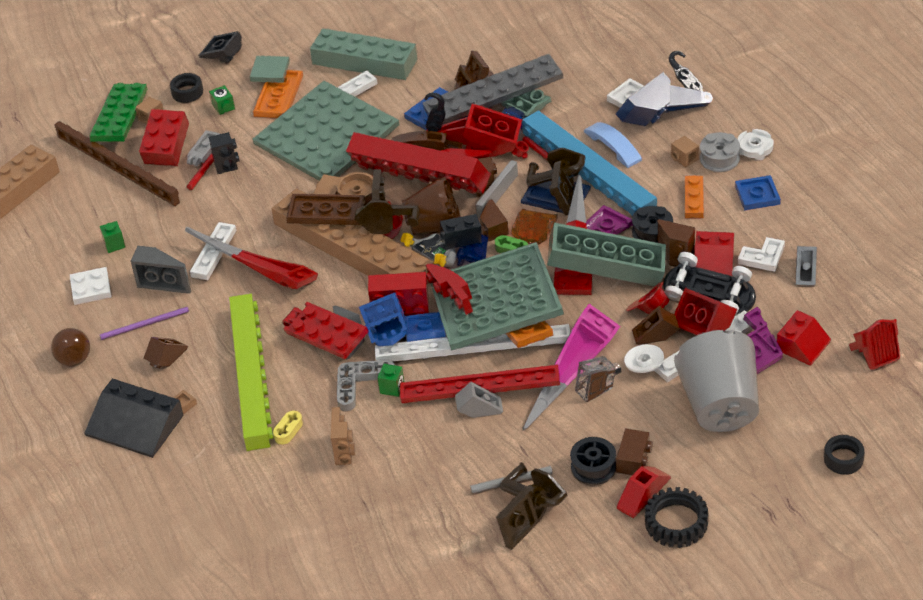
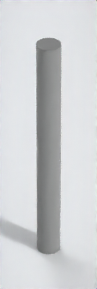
(496, 483)

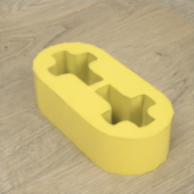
(290, 428)

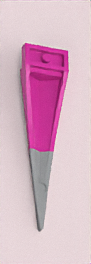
(586, 340)

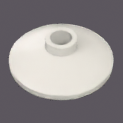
(644, 358)

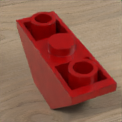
(640, 488)

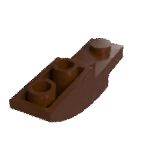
(428, 139)

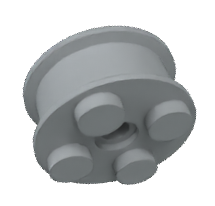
(719, 152)

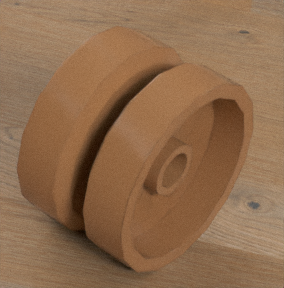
(356, 184)

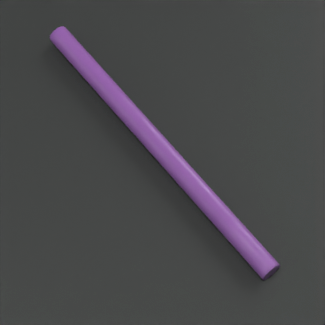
(144, 323)

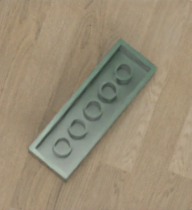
(364, 53)
(606, 254)

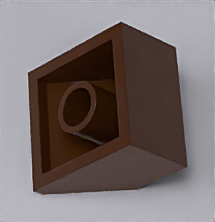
(677, 239)

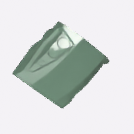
(528, 102)

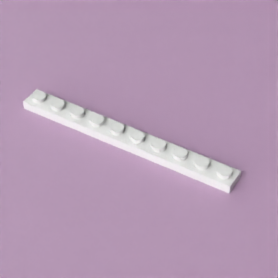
(441, 347)

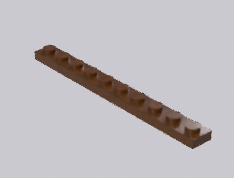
(117, 163)

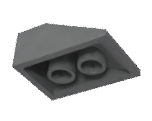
(159, 271)

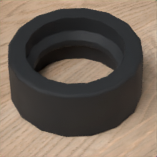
(188, 95)
(844, 466)

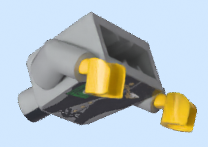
(431, 248)

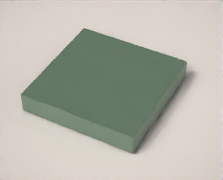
(269, 69)

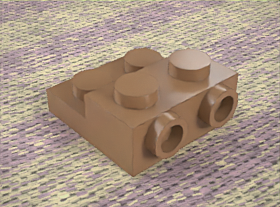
(341, 438)

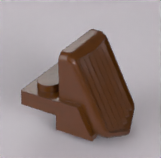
(474, 70)

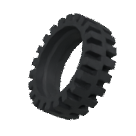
(675, 536)

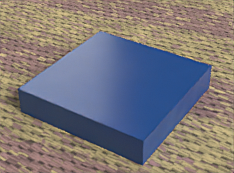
(757, 192)
(424, 326)

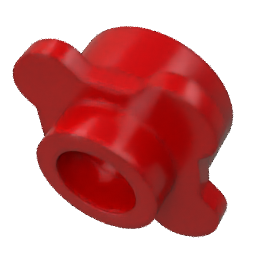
(521, 149)

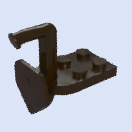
(565, 167)
(378, 213)
(529, 504)

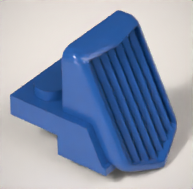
(384, 320)

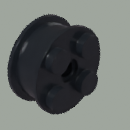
(646, 222)
(593, 460)

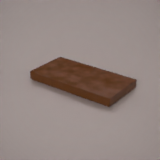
(324, 209)

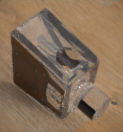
(595, 377)

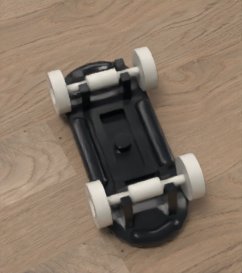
(721, 287)

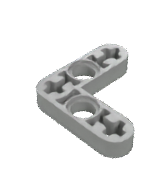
(355, 374)

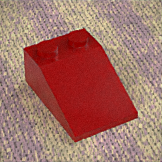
(715, 251)

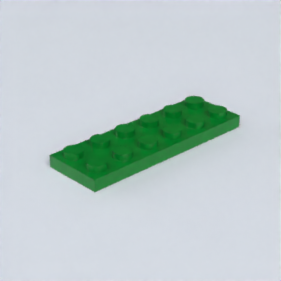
(118, 113)

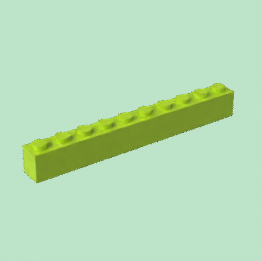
(250, 372)

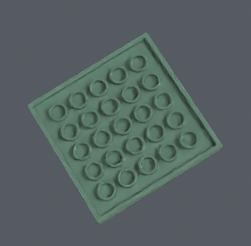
(319, 129)
(506, 296)

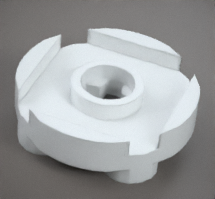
(750, 149)

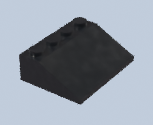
(133, 418)

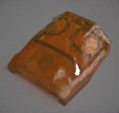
(533, 226)

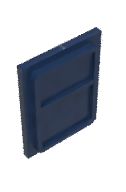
(540, 196)

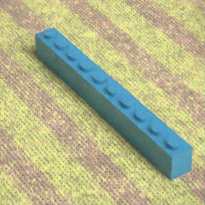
(596, 169)

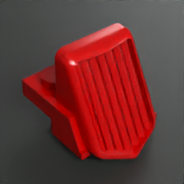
(878, 343)

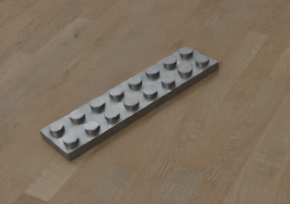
(498, 87)

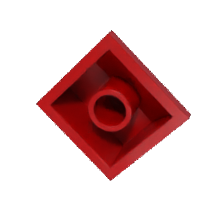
(803, 338)

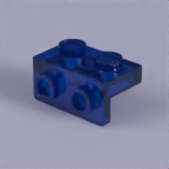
(472, 252)

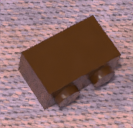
(633, 451)

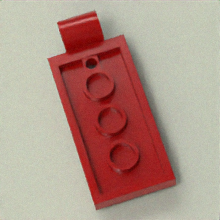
(324, 329)

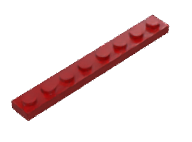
(492, 381)

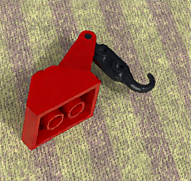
(481, 129)

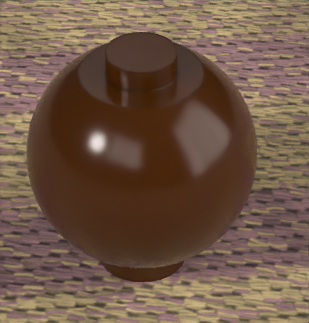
(70, 347)

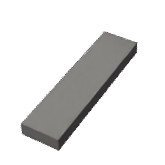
(498, 187)

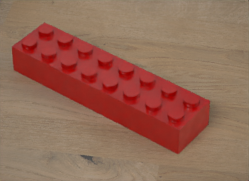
(418, 162)

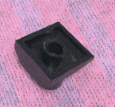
(222, 47)

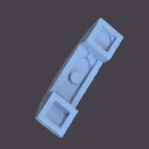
(615, 141)

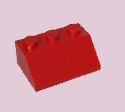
(702, 314)

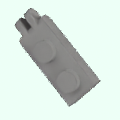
(201, 149)

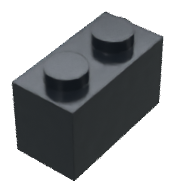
(460, 231)

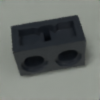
(223, 152)

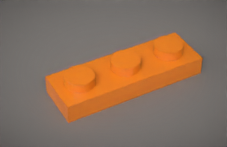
(694, 197)

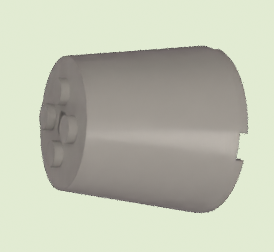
(720, 379)

